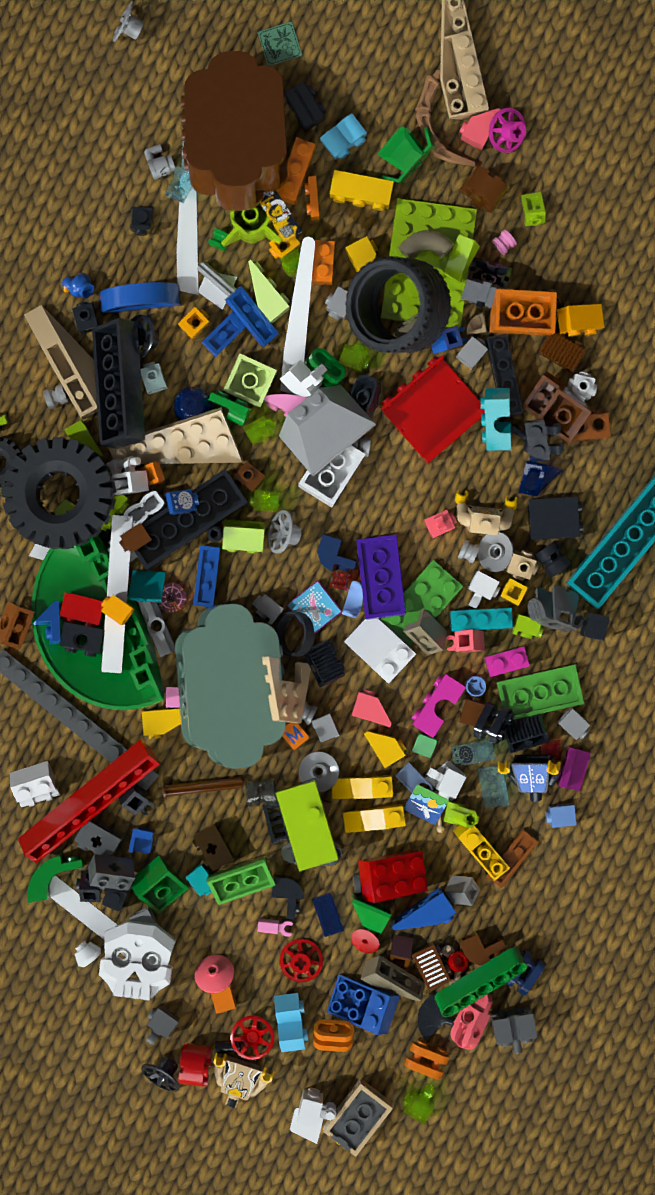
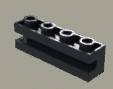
(503, 370)

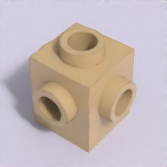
(522, 572)

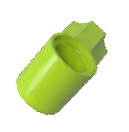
(460, 815)

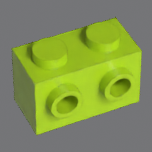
(243, 536)

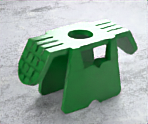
(406, 152)

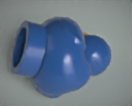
(78, 286)

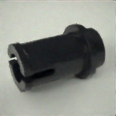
(226, 1047)

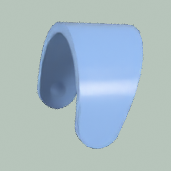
(354, 600)

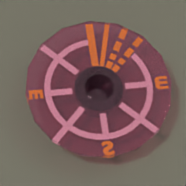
(173, 598)

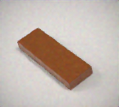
(515, 855)

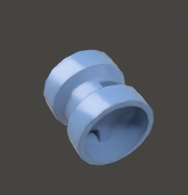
(478, 686)

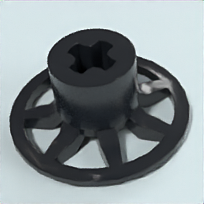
(147, 337)
(164, 1072)

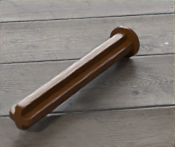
(202, 786)

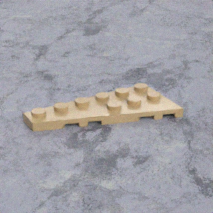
(191, 440)

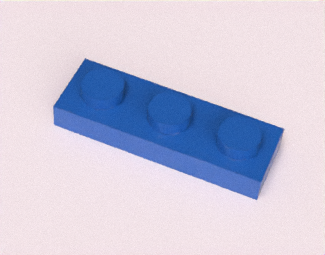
(251, 316)
(206, 576)

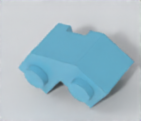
(290, 1024)

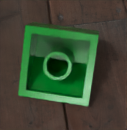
(158, 885)

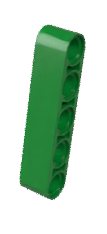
(480, 982)

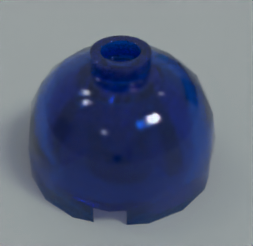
(191, 402)

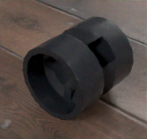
(556, 565)

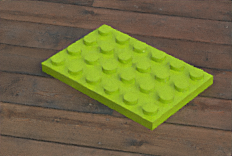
(400, 294)

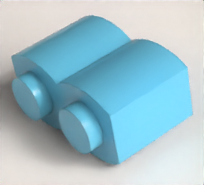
(343, 137)

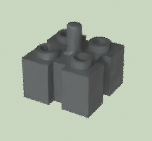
(513, 1026)

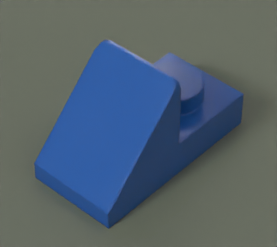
(51, 618)

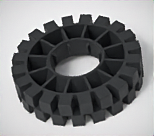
(26, 482)

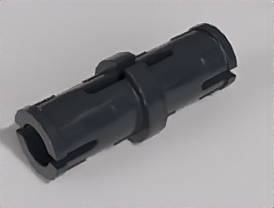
(209, 534)

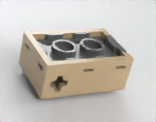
(358, 1117)

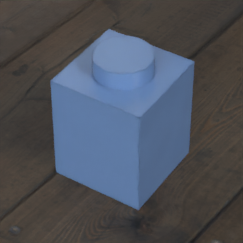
(561, 815)

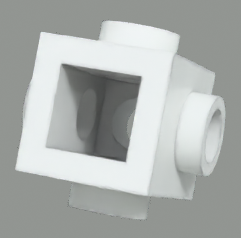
(582, 377)

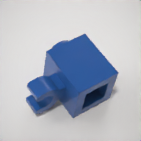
(449, 339)

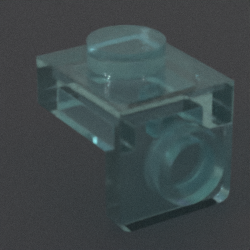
(179, 185)

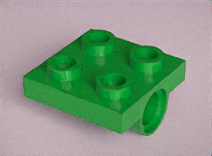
(238, 409)

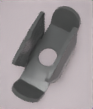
(548, 606)

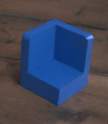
(141, 840)

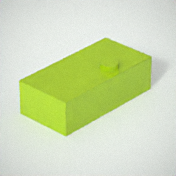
(307, 825)

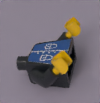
(532, 774)

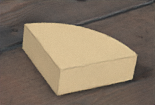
(477, 325)

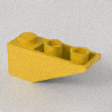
(482, 850)

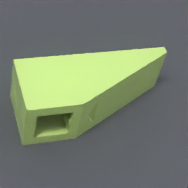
(268, 299)

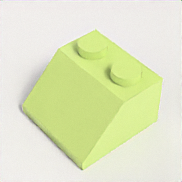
(249, 380)

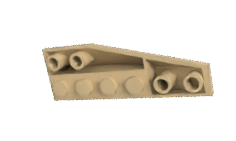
(459, 64)
(68, 359)

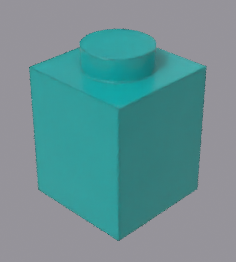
(198, 880)

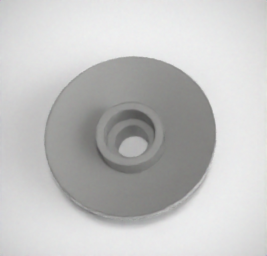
(489, 549)
(326, 762)

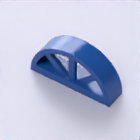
(139, 297)

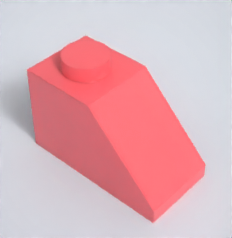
(477, 129)
(370, 708)

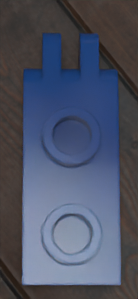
(223, 334)

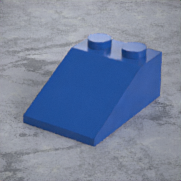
(428, 911)

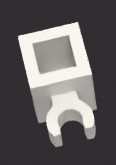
(482, 587)
(448, 782)

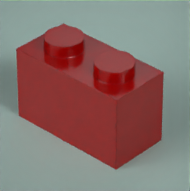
(82, 609)

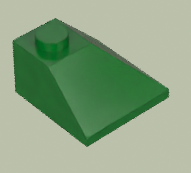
(372, 915)

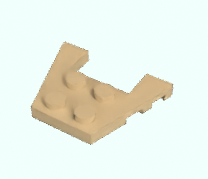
(287, 697)

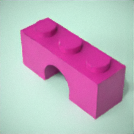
(445, 688)

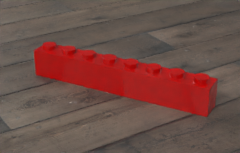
(88, 801)

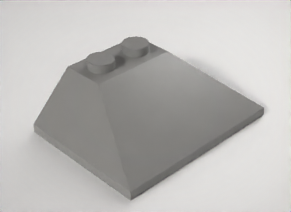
(324, 427)

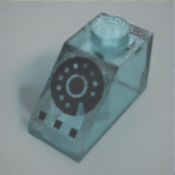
(473, 752)

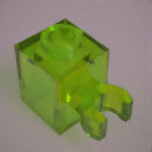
(265, 501)
(419, 1106)

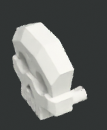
(138, 942)

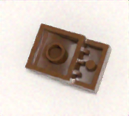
(557, 404)

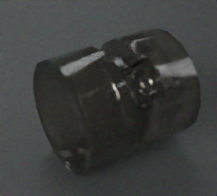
(260, 792)

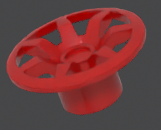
(301, 961)
(252, 1037)

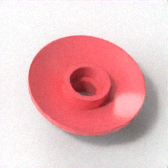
(215, 981)

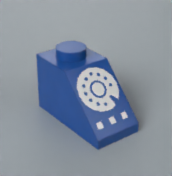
(182, 501)

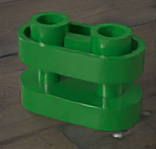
(335, 371)

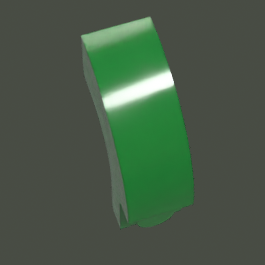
(41, 879)

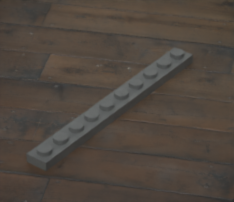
(65, 712)

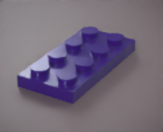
(381, 577)

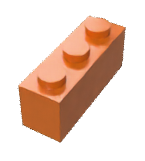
(298, 167)

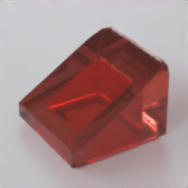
(551, 748)

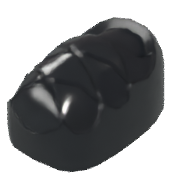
(366, 393)

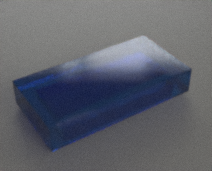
(327, 914)

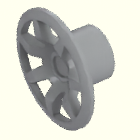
(130, 24)
(286, 532)

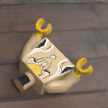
(484, 519)
(239, 1078)

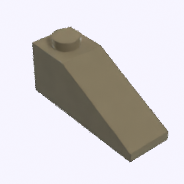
(391, 978)

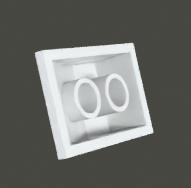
(333, 478)
(380, 648)

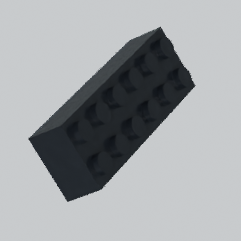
(118, 383)
(169, 533)

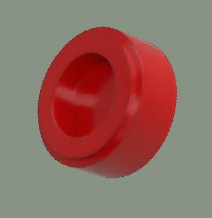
(457, 961)

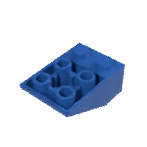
(363, 1005)

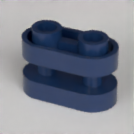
(531, 976)

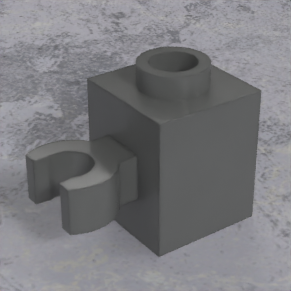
(162, 1022)

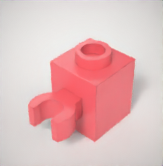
(440, 523)
(467, 641)

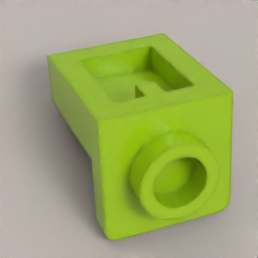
(533, 209)

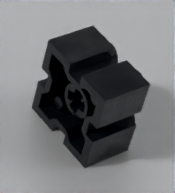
(483, 282)

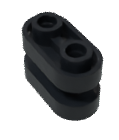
(498, 730)

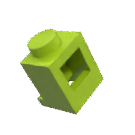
(527, 627)

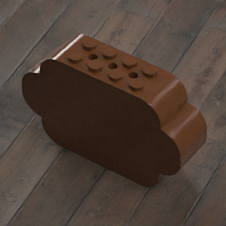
(234, 130)

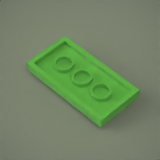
(430, 591)
(541, 691)

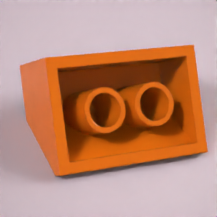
(523, 312)

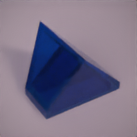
(536, 477)

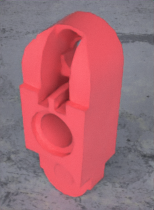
(468, 1031)

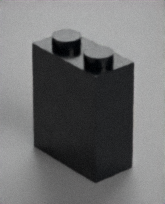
(554, 518)

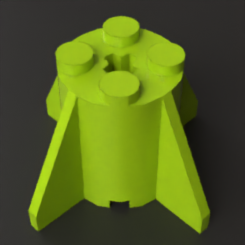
(250, 230)

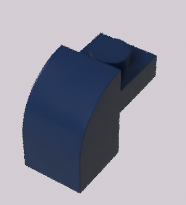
(328, 553)

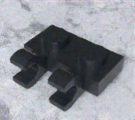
(538, 440)

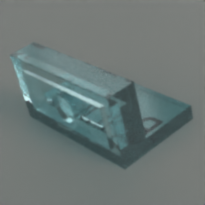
(493, 787)

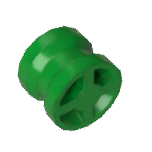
(217, 238)

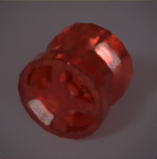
(340, 580)

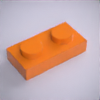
(311, 190)

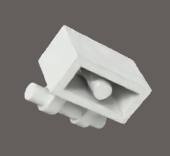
(131, 480)
(33, 784)
(312, 1108)

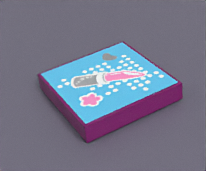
(316, 604)

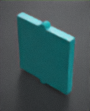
(147, 586)

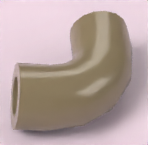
(423, 241)

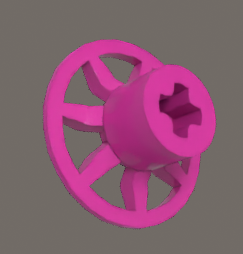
(510, 131)

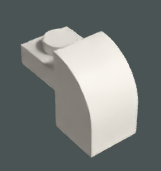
(301, 379)

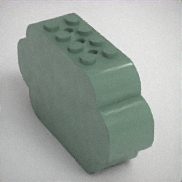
(226, 687)

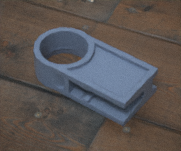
(411, 777)

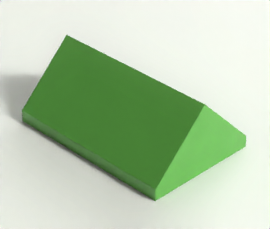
(240, 880)

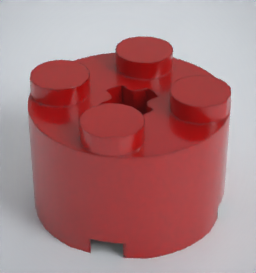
(195, 1064)

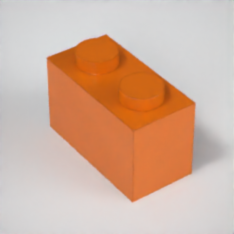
(323, 262)

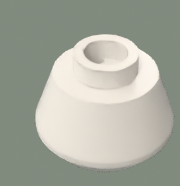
(86, 953)

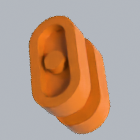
(333, 1035)
(437, 1055)

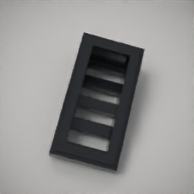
(279, 840)

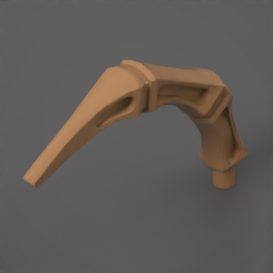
(424, 119)

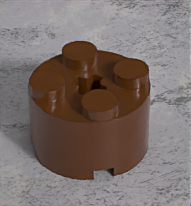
(484, 189)

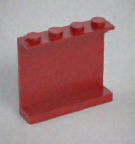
(433, 409)

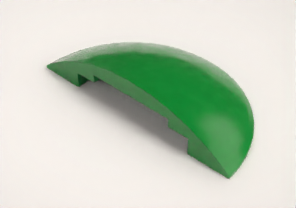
(85, 573)

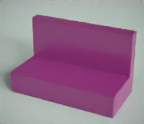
(573, 768)

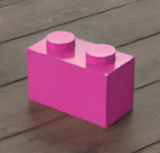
(506, 661)

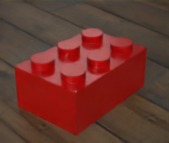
(392, 875)

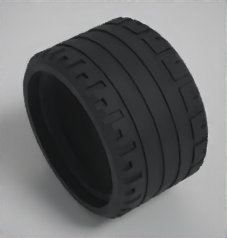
(363, 305)

